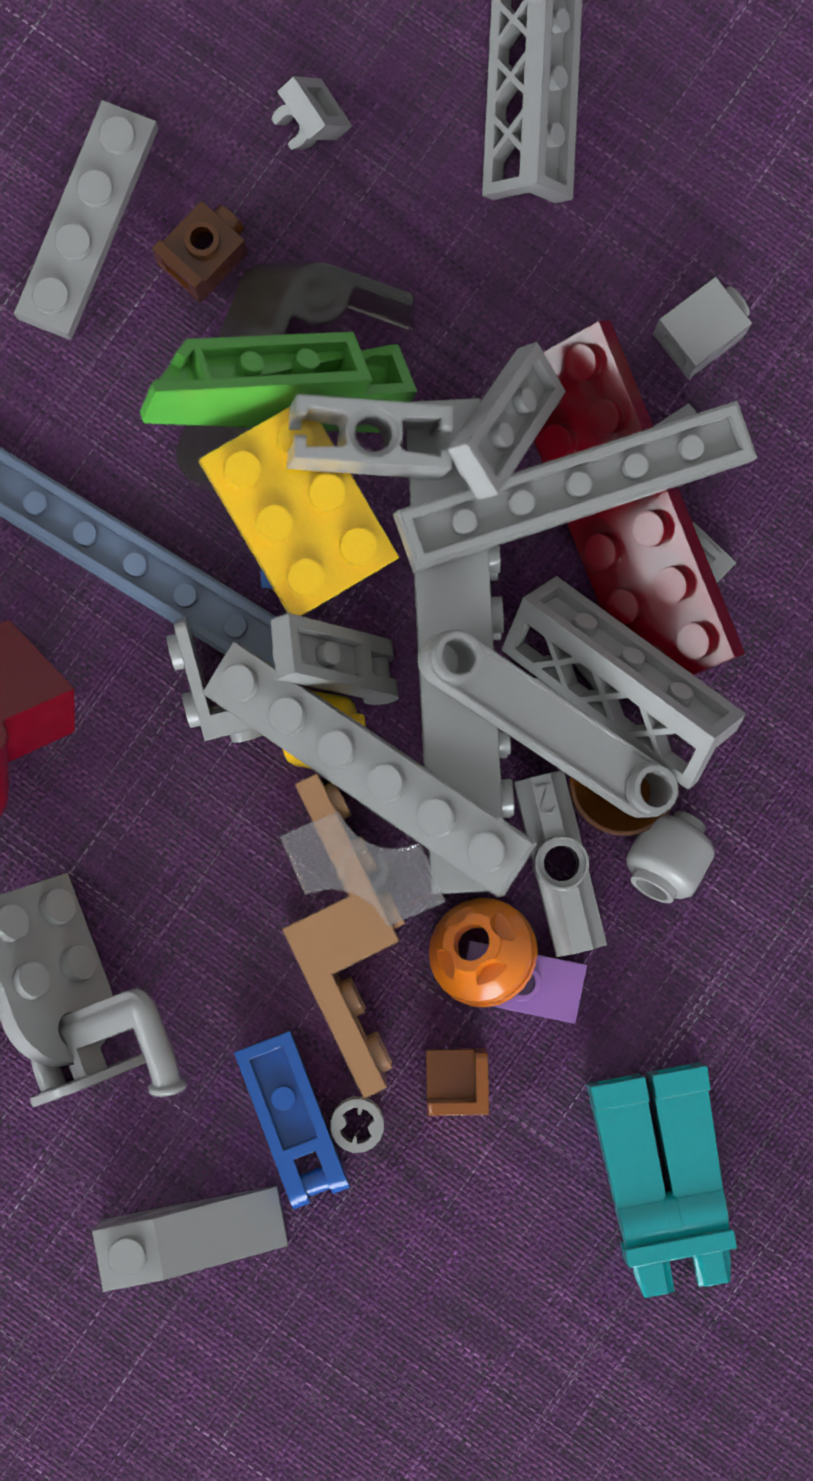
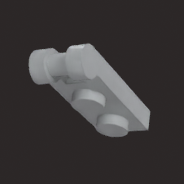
(333, 658)

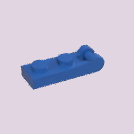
(291, 1117)

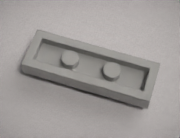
(506, 421)

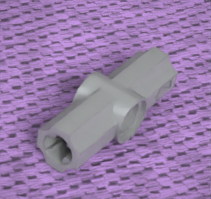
(569, 903)

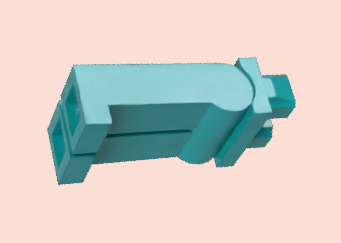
(694, 1212)

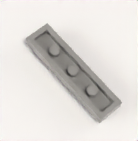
(86, 220)

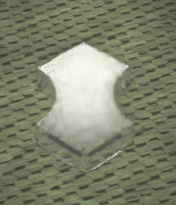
(391, 880)

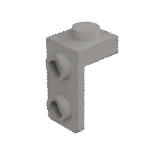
(214, 720)

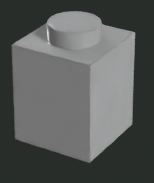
(703, 326)

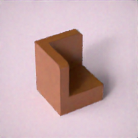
(457, 1081)

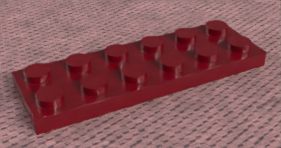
(646, 551)

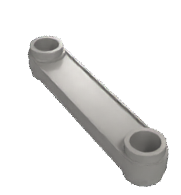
(548, 724)

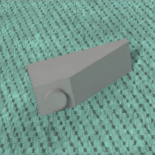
(188, 1237)

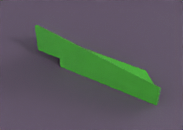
(259, 376)

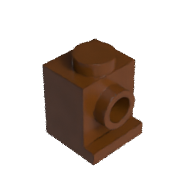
(202, 269)

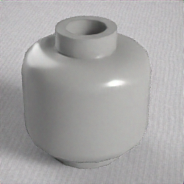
(670, 857)

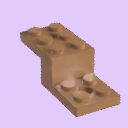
(335, 941)

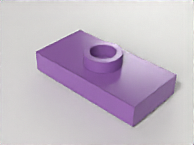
(550, 992)

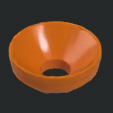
(503, 967)

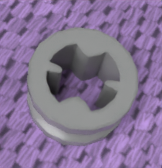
(375, 1126)

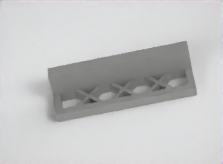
(549, 86)
(622, 668)

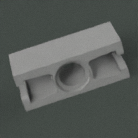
(388, 418)

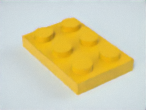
(301, 525)

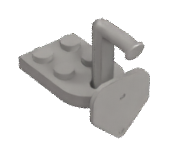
(60, 1001)

